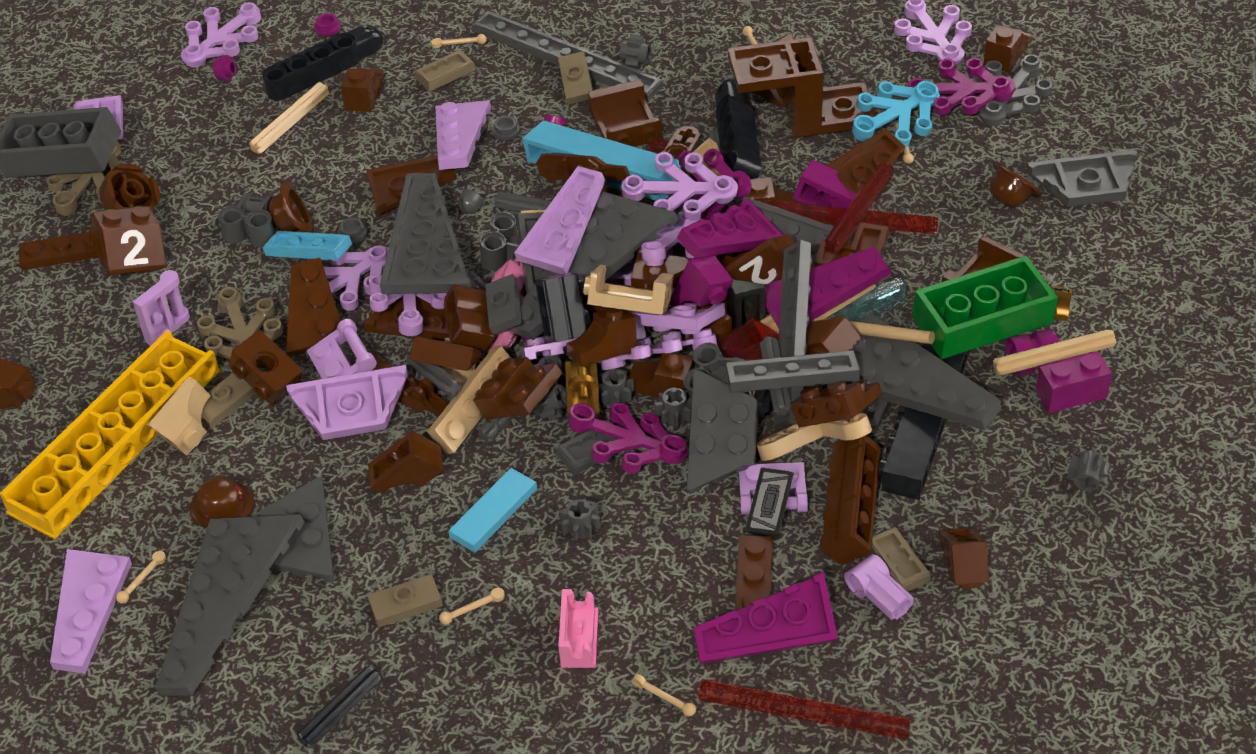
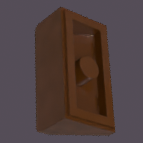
(444, 354)

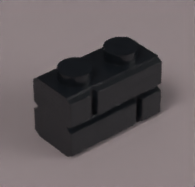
(562, 307)

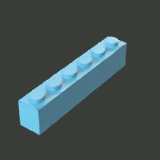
(559, 139)

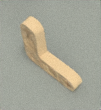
(795, 437)

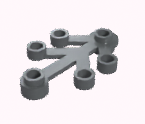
(1030, 67)

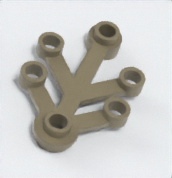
(66, 201)
(231, 303)

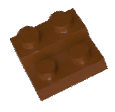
(515, 388)
(833, 403)

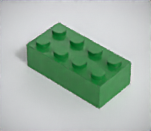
(984, 306)

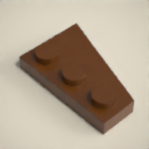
(859, 163)
(388, 181)
(311, 307)
(386, 322)

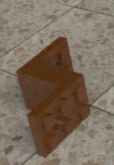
(799, 72)

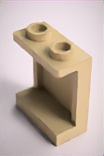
(628, 298)

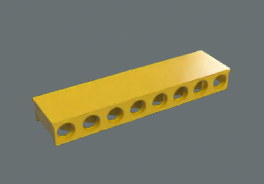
(104, 437)

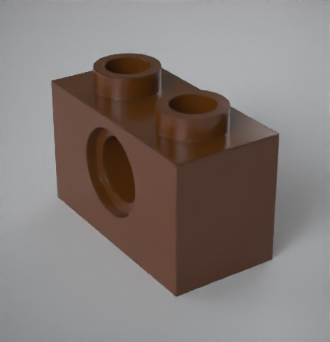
(262, 352)

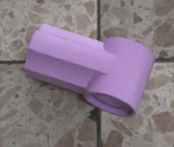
(873, 580)

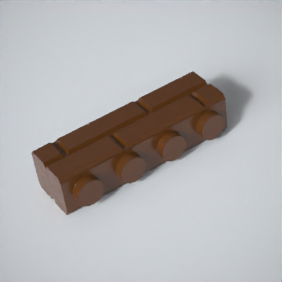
(851, 500)

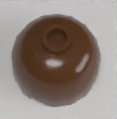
(128, 188)

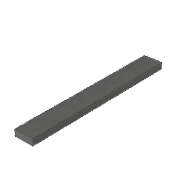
(550, 48)

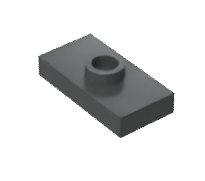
(503, 304)
(577, 451)

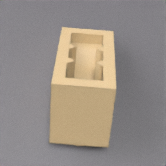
(181, 417)

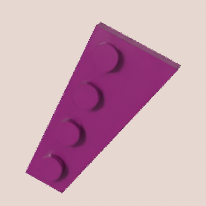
(730, 232)
(833, 283)
(780, 622)

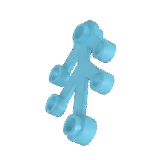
(921, 95)

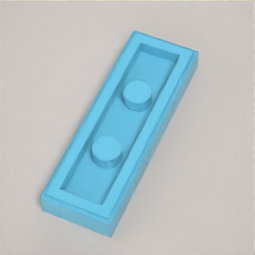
(307, 245)
(492, 510)

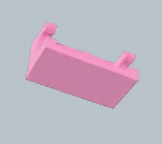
(578, 631)

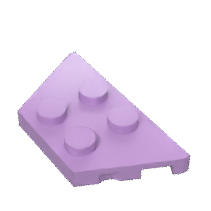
(350, 402)

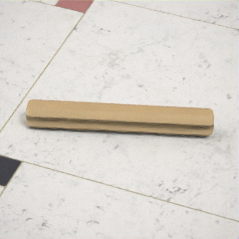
(289, 118)
(1054, 352)

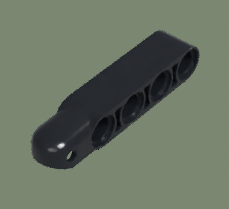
(320, 62)
(737, 130)

